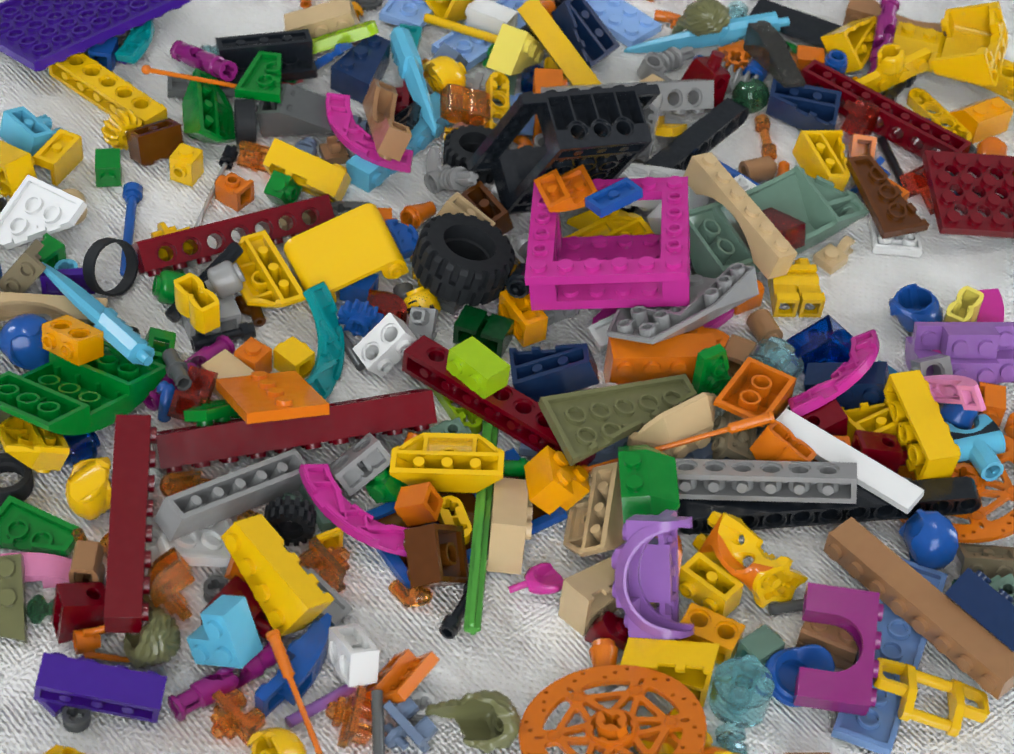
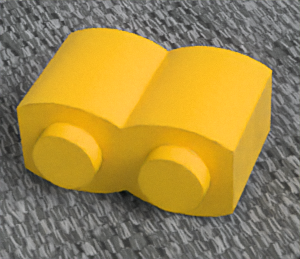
(197, 303)

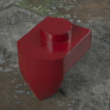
(608, 626)

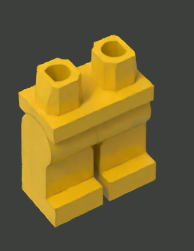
(796, 290)

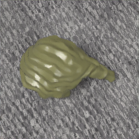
(703, 18)
(156, 641)
(484, 719)

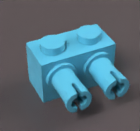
(25, 130)

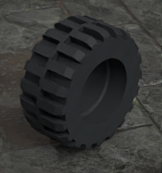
(463, 259)

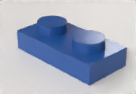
(613, 197)

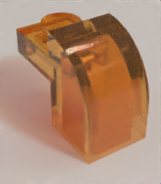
(167, 578)

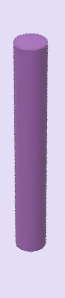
(319, 704)

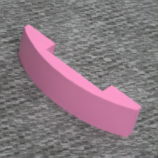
(956, 390)
(45, 567)

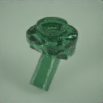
(39, 609)

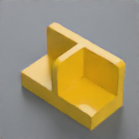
(60, 155)

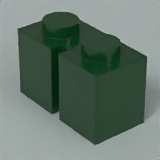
(492, 330)

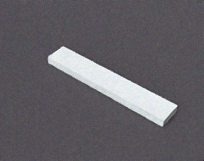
(870, 473)

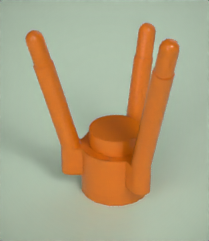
(87, 640)

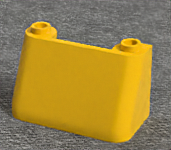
(973, 45)
(345, 251)

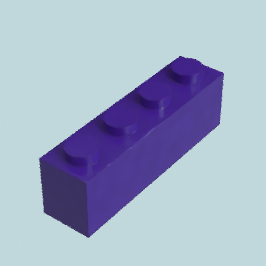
(100, 687)

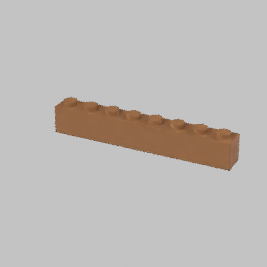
(923, 607)

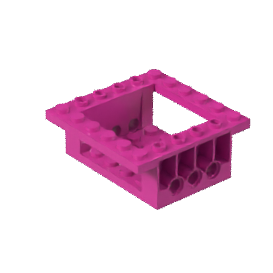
(612, 269)

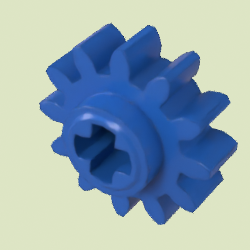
(359, 317)

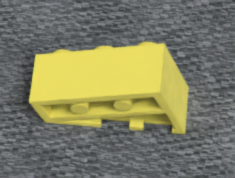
(514, 51)

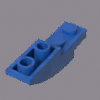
(307, 659)

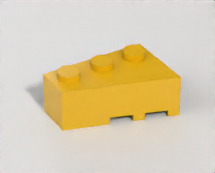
(683, 660)

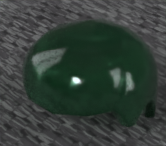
(751, 95)

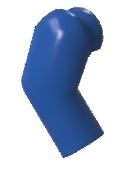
(166, 395)

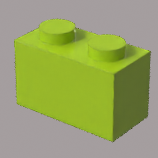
(478, 367)

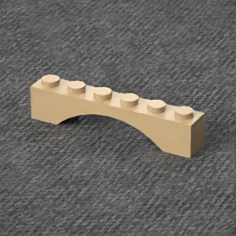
(767, 245)
(55, 306)

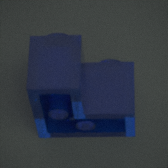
(822, 342)

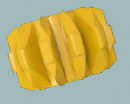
(116, 126)

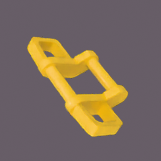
(908, 690)

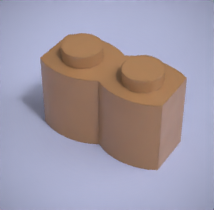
(87, 563)

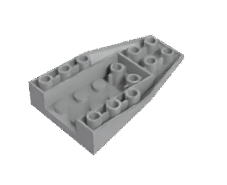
(707, 301)

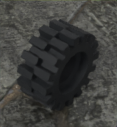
(292, 519)

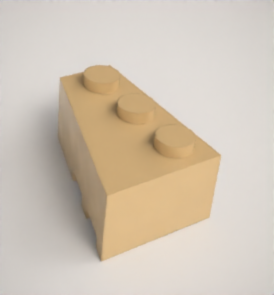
(323, 18)

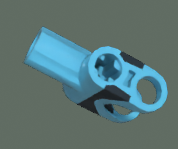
(981, 446)

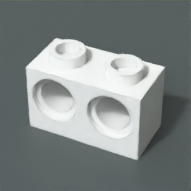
(385, 345)
(353, 655)

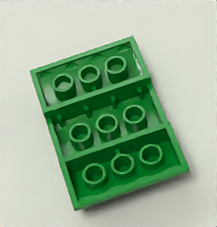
(79, 398)

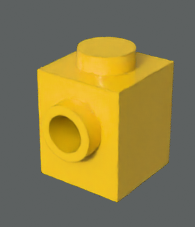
(186, 164)
(293, 356)

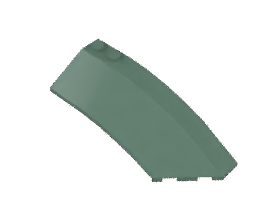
(719, 240)

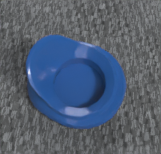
(785, 666)

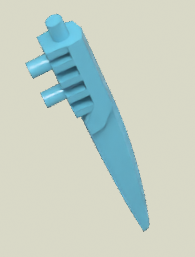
(731, 33)
(411, 70)
(105, 319)

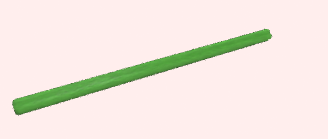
(479, 548)

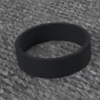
(130, 271)

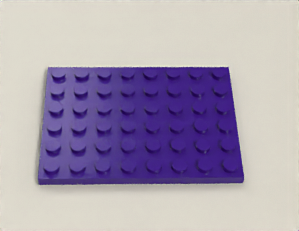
(52, 30)

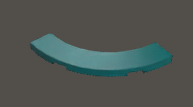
(136, 43)
(330, 340)

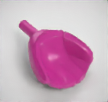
(540, 580)

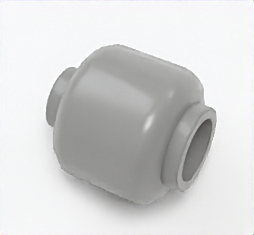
(225, 279)

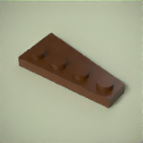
(883, 200)

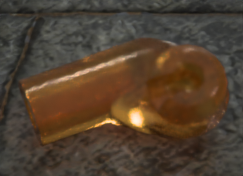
(410, 596)

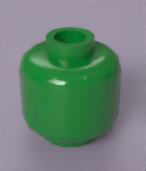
(164, 286)

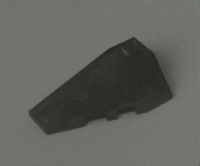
(773, 54)

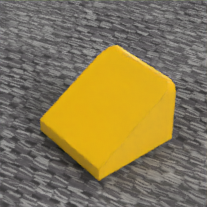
(331, 538)

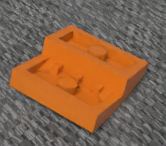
(565, 191)
(402, 675)

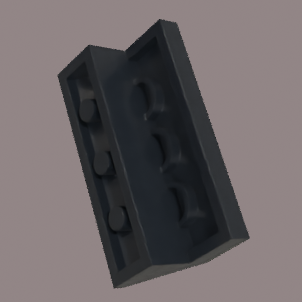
(802, 25)
(294, 46)

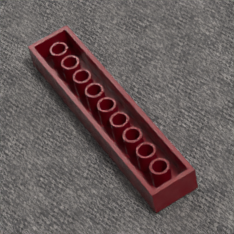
(346, 419)

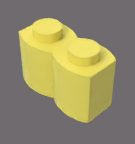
(965, 306)

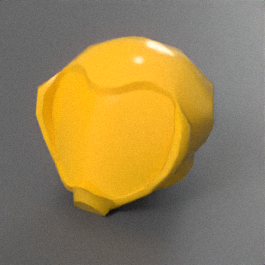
(89, 488)

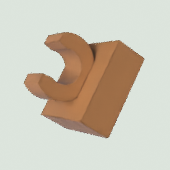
(333, 151)

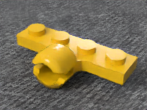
(895, 67)

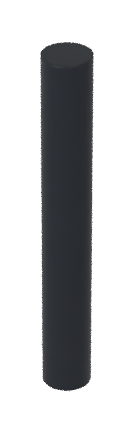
(890, 158)

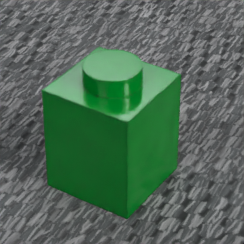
(108, 167)

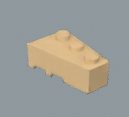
(509, 526)
(587, 596)

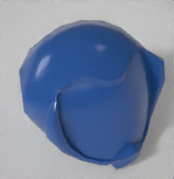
(915, 305)
(22, 341)
(930, 539)

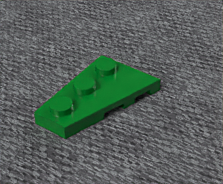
(262, 78)
(711, 370)
(215, 410)
(33, 529)

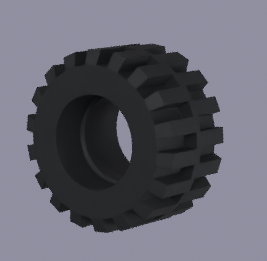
(461, 146)

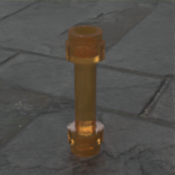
(762, 126)

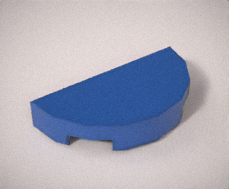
(404, 236)

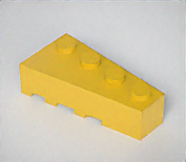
(921, 426)
(274, 575)

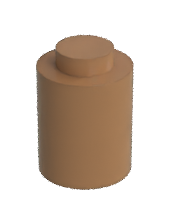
(759, 168)
(763, 325)

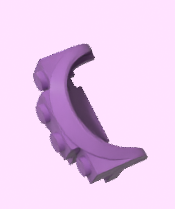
(975, 348)
(649, 573)

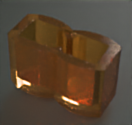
(464, 105)

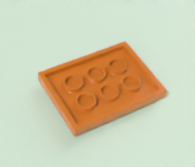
(271, 396)

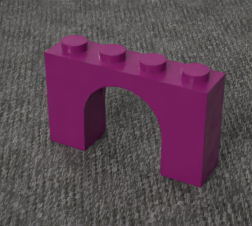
(858, 614)

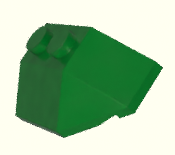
(207, 112)
(647, 481)

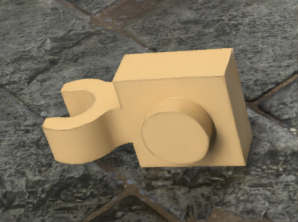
(833, 258)

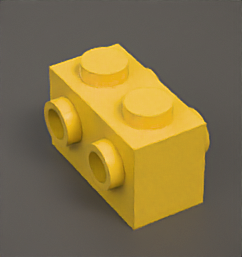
(709, 585)

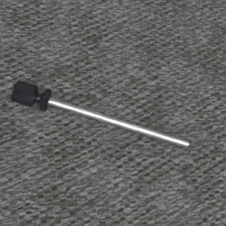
(226, 163)

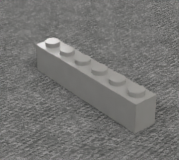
(229, 495)

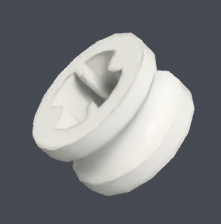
(422, 698)

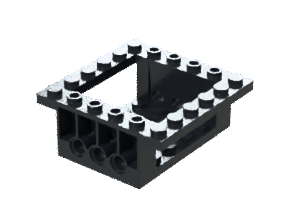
(606, 129)

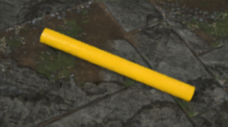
(460, 28)

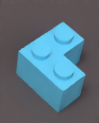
(226, 635)

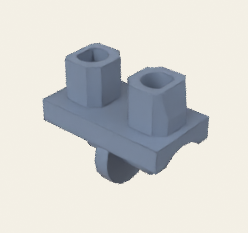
(419, 733)

